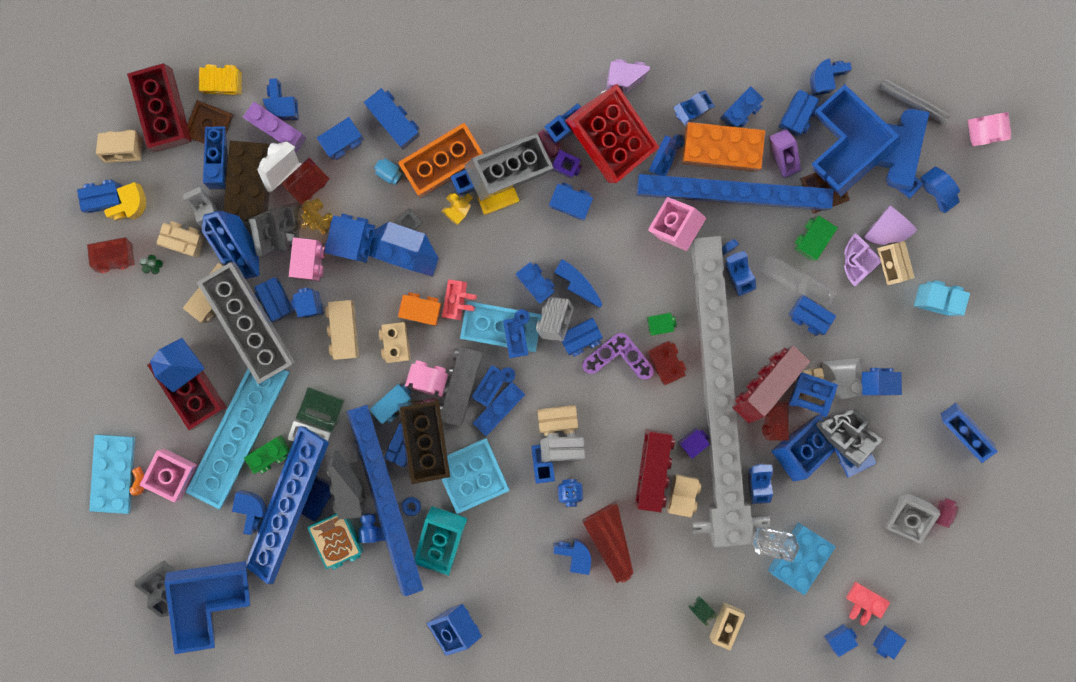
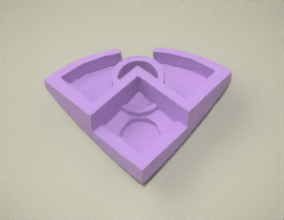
(890, 228)
(859, 260)

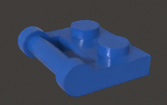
(816, 388)

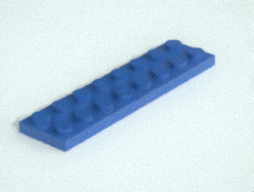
(286, 504)

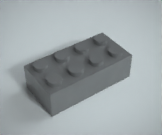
(508, 166)

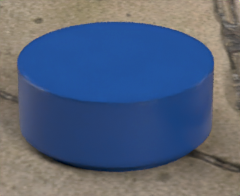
(730, 246)

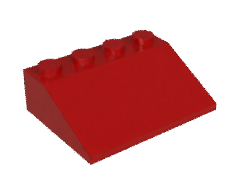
(612, 134)

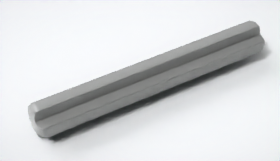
(914, 101)

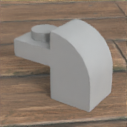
(200, 203)

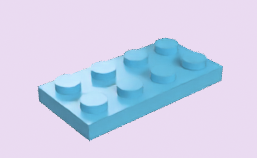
(487, 325)
(112, 473)

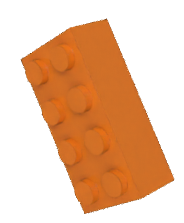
(723, 147)
(440, 159)

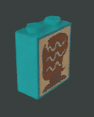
(335, 541)

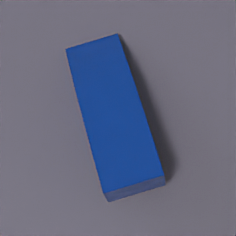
(578, 283)

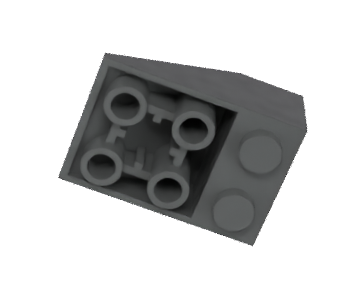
(346, 488)

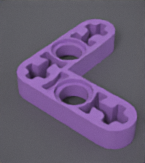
(623, 351)

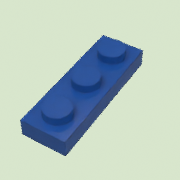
(499, 408)

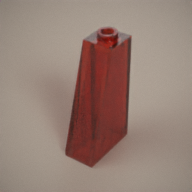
(609, 537)

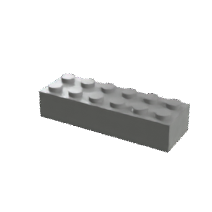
(245, 322)

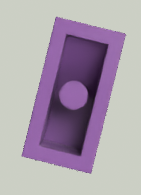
(785, 152)

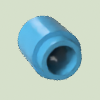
(388, 171)

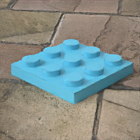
(474, 476)

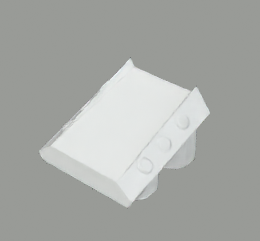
(278, 165)

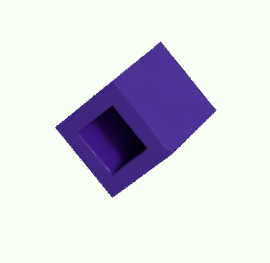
(694, 442)

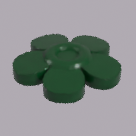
(151, 264)

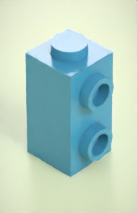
(387, 407)

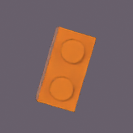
(420, 309)

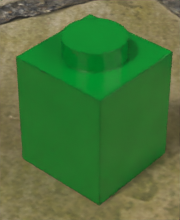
(661, 324)

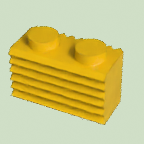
(220, 80)

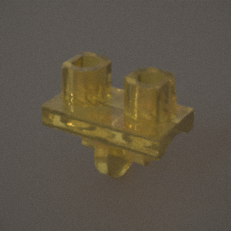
(312, 216)

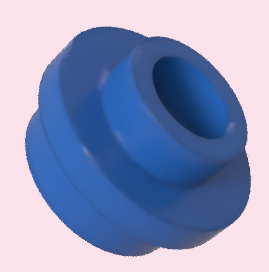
(411, 512)

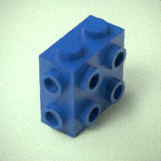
(350, 237)

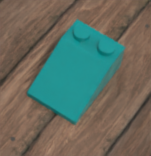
(440, 540)

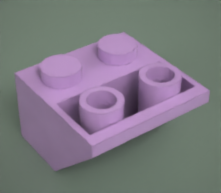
(626, 74)

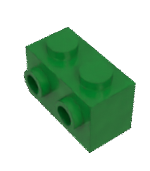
(815, 237)
(267, 454)

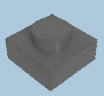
(409, 220)

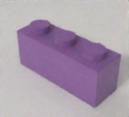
(273, 126)

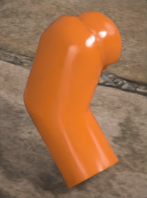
(136, 489)

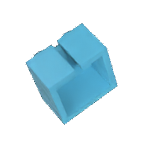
(942, 299)

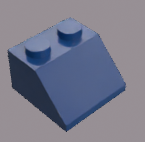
(454, 630)

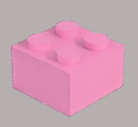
(677, 223)
(306, 259)
(169, 475)

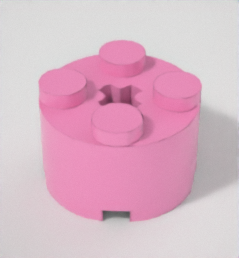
(989, 129)
(427, 379)

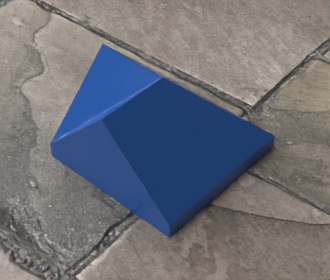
(176, 365)

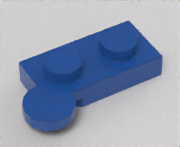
(666, 154)
(516, 335)
(491, 383)

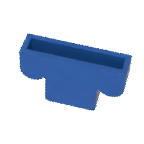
(905, 157)

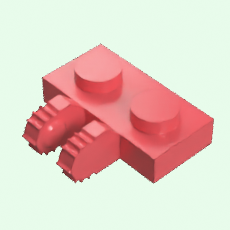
(455, 300)
(867, 600)

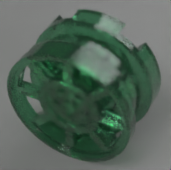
(703, 611)

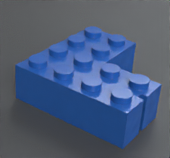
(861, 142)
(198, 593)

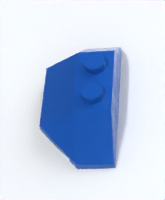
(231, 241)
(404, 248)

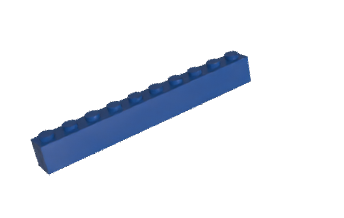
(735, 192)
(384, 500)

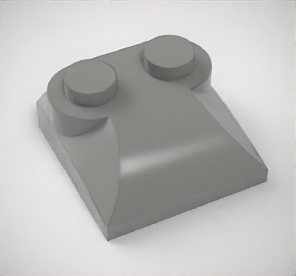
(846, 374)
(913, 518)

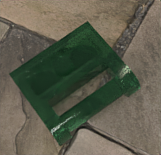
(322, 403)

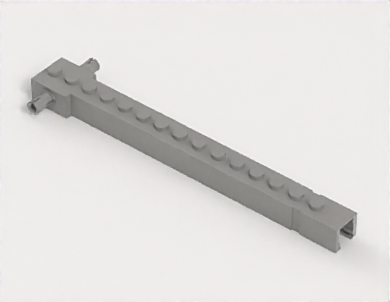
(730, 516)

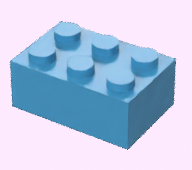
(807, 564)

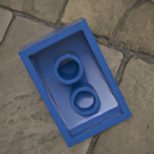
(804, 450)

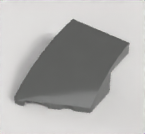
(275, 228)
(846, 433)
(153, 586)

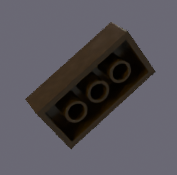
(244, 187)
(424, 440)

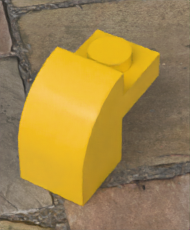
(132, 204)

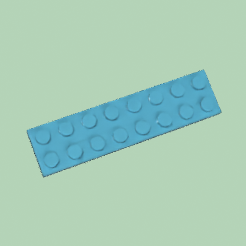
(235, 438)

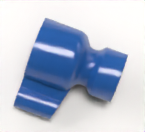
(368, 532)

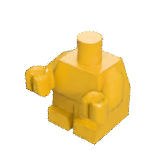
(458, 208)

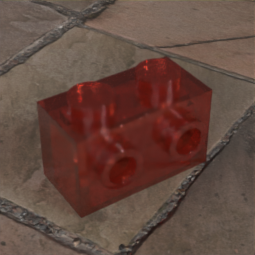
(305, 181)
(110, 255)
(666, 362)
(777, 423)

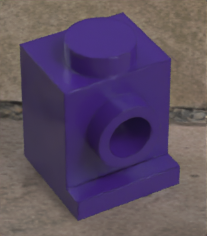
(563, 158)

